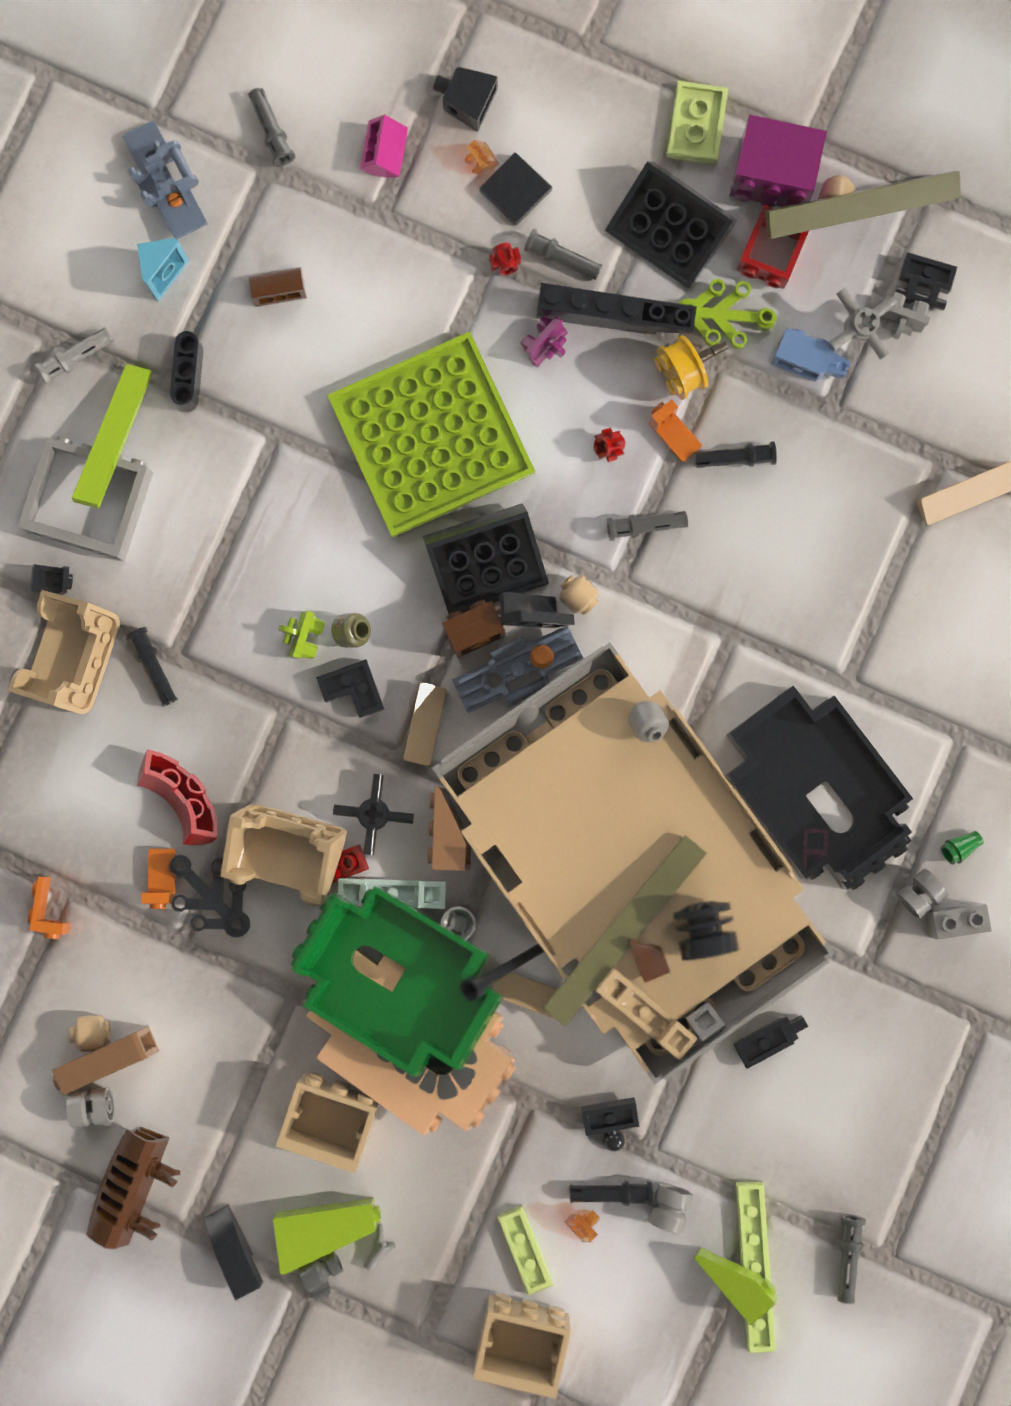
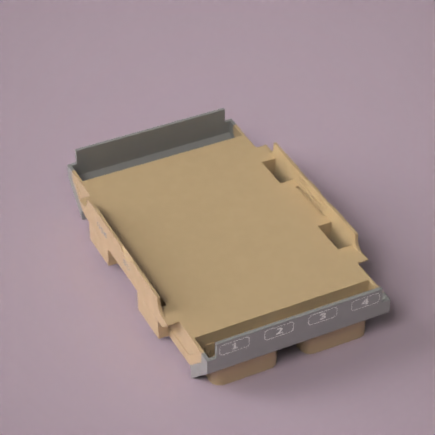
(590, 820)

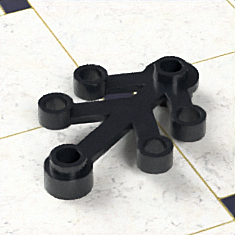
(212, 899)

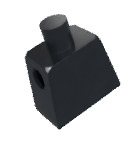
(467, 95)

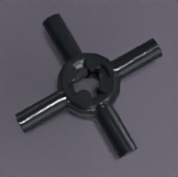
(361, 813)

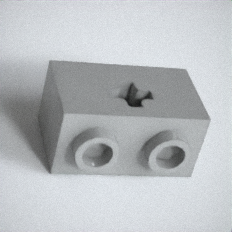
(958, 921)

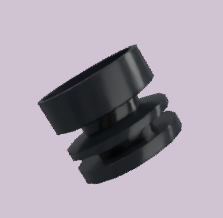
(705, 931)

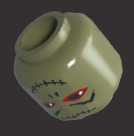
(351, 630)

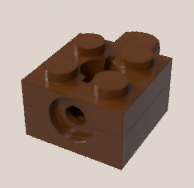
(474, 628)

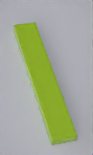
(112, 436)

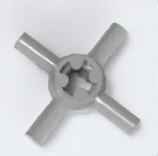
(869, 317)

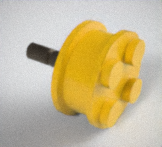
(684, 366)

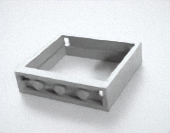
(130, 518)

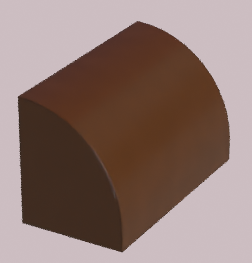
(277, 287)

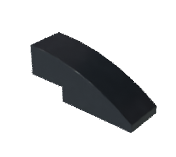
(233, 1252)

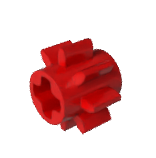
(505, 259)
(609, 444)

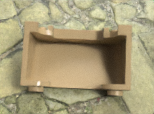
(69, 654)
(283, 851)

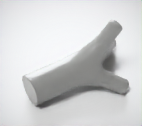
(379, 1250)

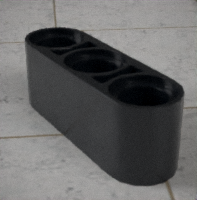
(181, 360)

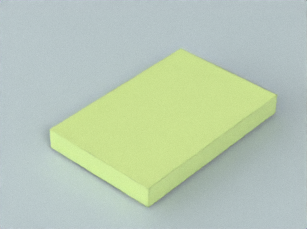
(697, 122)

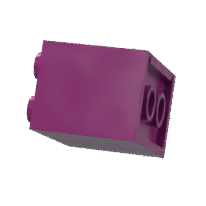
(777, 162)

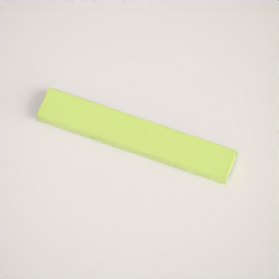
(755, 1257)

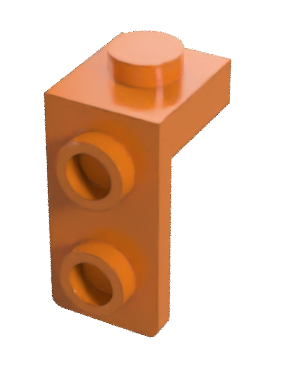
(673, 431)
(160, 881)
(36, 915)

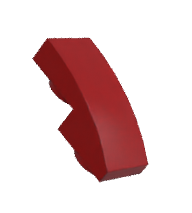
(350, 863)

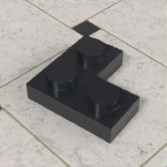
(353, 680)

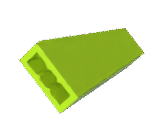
(319, 1230)

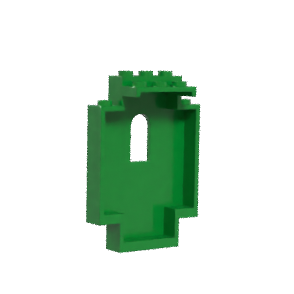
(426, 1007)

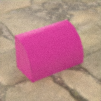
(384, 147)

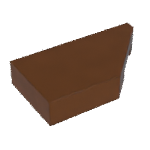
(649, 959)

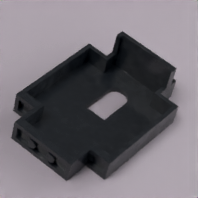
(793, 752)

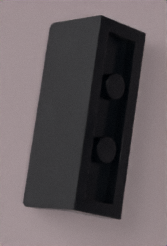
(532, 611)

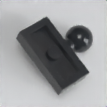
(609, 1119)

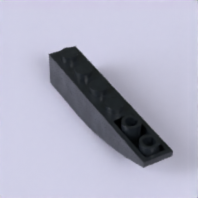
(614, 310)

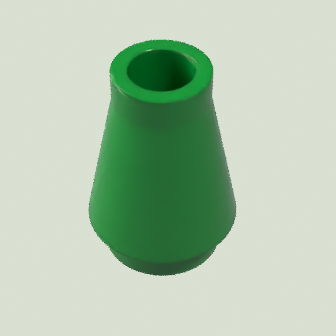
(959, 848)

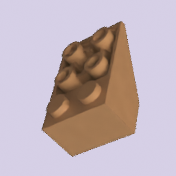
(449, 847)

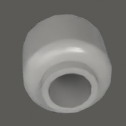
(648, 721)

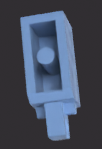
(808, 356)

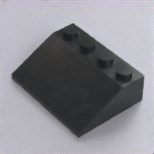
(670, 224)
(486, 558)

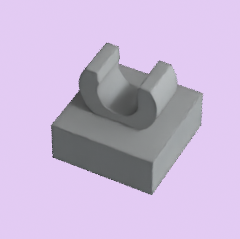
(706, 1022)

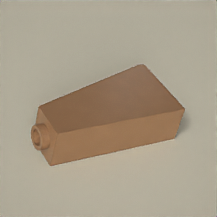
(105, 1061)

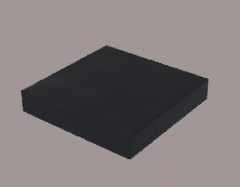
(515, 189)

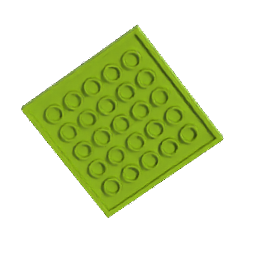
(431, 434)

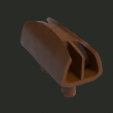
(126, 1188)

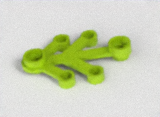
(721, 314)

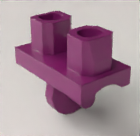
(547, 343)

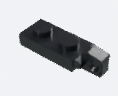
(769, 1040)

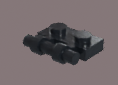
(928, 274)

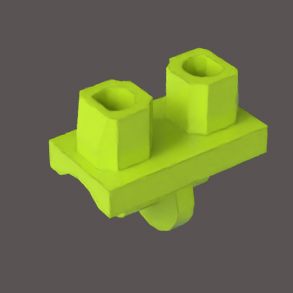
(306, 624)

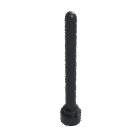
(475, 986)

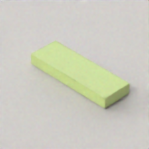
(525, 1250)

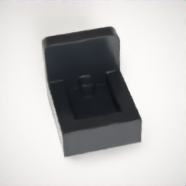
(50, 579)

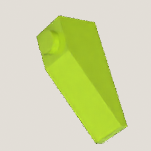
(743, 1287)

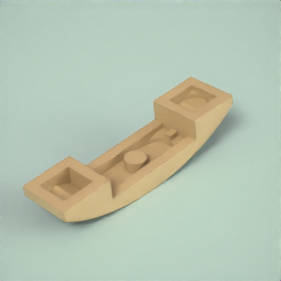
(646, 1013)

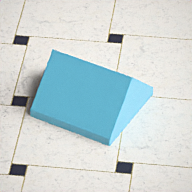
(161, 264)

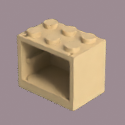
(328, 1122)
(522, 1345)

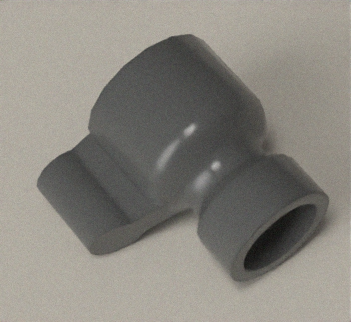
(316, 1273)

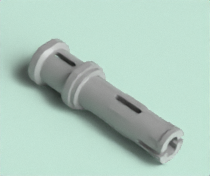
(64, 361)

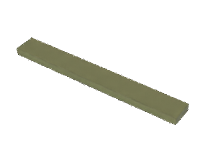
(862, 204)
(627, 925)

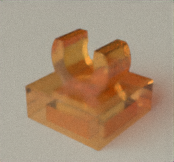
(483, 156)
(583, 1225)

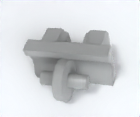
(906, 320)

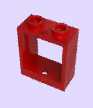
(755, 269)

